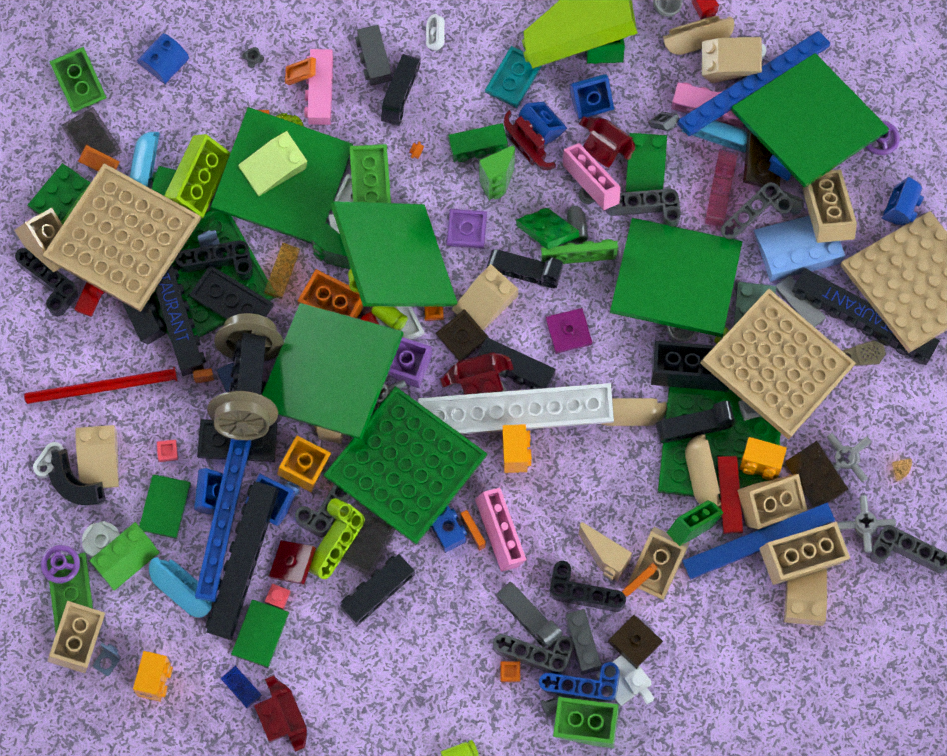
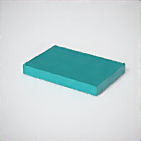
(512, 78)

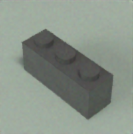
(373, 55)
(583, 642)

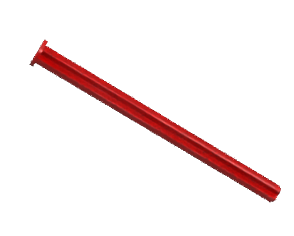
(101, 386)

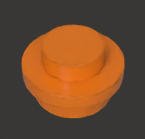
(416, 150)

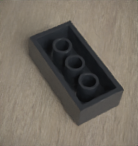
(680, 366)

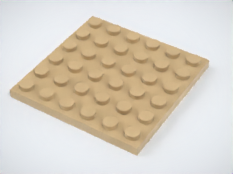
(122, 237)
(906, 280)
(778, 363)

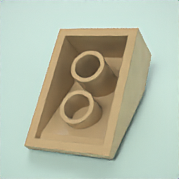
(731, 58)
(38, 234)
(487, 297)
(97, 455)
(772, 501)
(608, 555)
(666, 556)
(806, 599)
(76, 637)

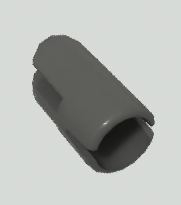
(797, 202)
(577, 219)

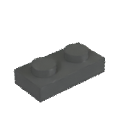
(664, 121)

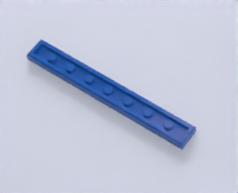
(750, 543)

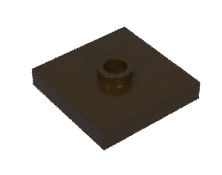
(462, 335)
(635, 641)

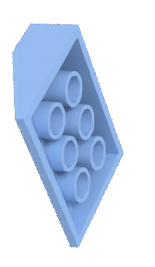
(793, 246)

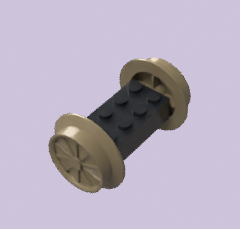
(243, 410)

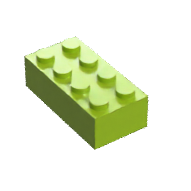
(198, 174)

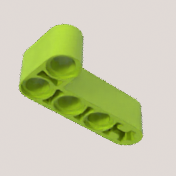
(337, 539)

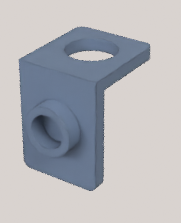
(207, 239)
(107, 652)

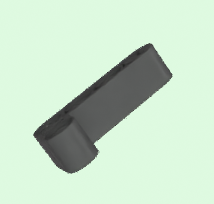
(642, 206)
(752, 213)
(320, 516)
(913, 553)
(541, 629)
(532, 650)

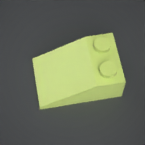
(273, 164)

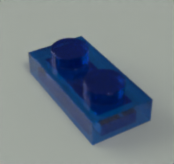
(241, 687)

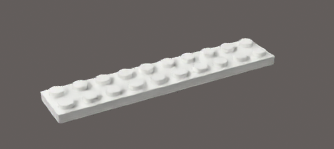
(531, 407)

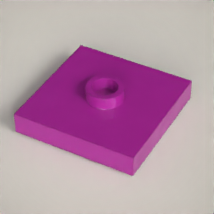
(568, 330)

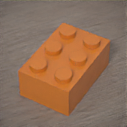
(331, 295)

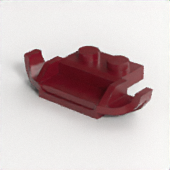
(606, 140)
(527, 142)
(478, 373)
(281, 715)

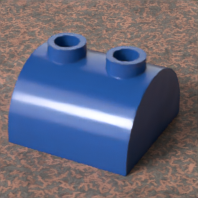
(163, 58)
(591, 96)
(543, 120)
(903, 202)
(207, 490)
(283, 501)

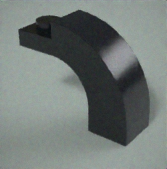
(69, 486)

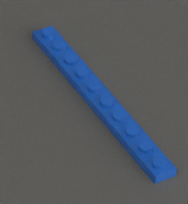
(725, 100)
(223, 520)

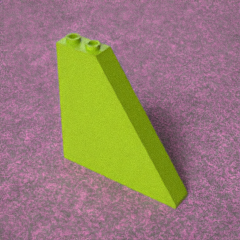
(577, 27)

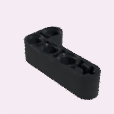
(399, 89)
(212, 252)
(527, 269)
(44, 278)
(695, 424)
(588, 591)

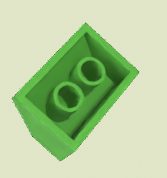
(496, 172)
(124, 556)

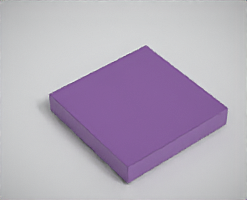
(466, 228)

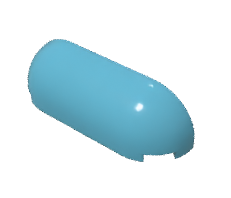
(724, 135)
(144, 158)
(178, 586)

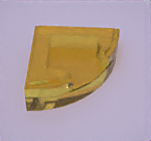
(901, 468)

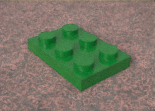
(59, 192)
(547, 228)

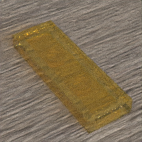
(282, 271)

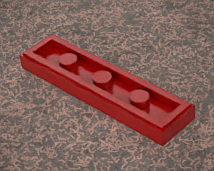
(729, 494)

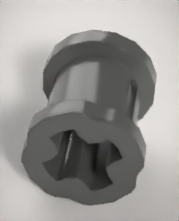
(550, 706)

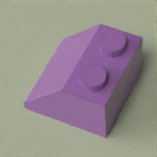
(411, 362)

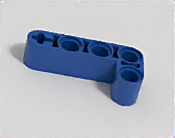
(578, 683)

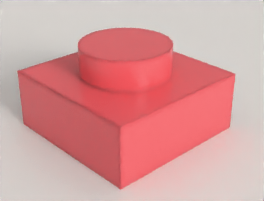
(167, 450)
(277, 596)

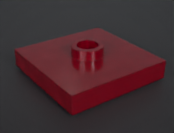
(292, 562)

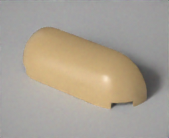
(690, 36)
(637, 412)
(702, 470)

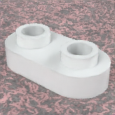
(435, 32)
(45, 460)

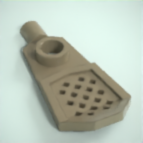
(856, 356)

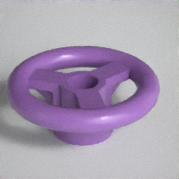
(883, 141)
(60, 557)

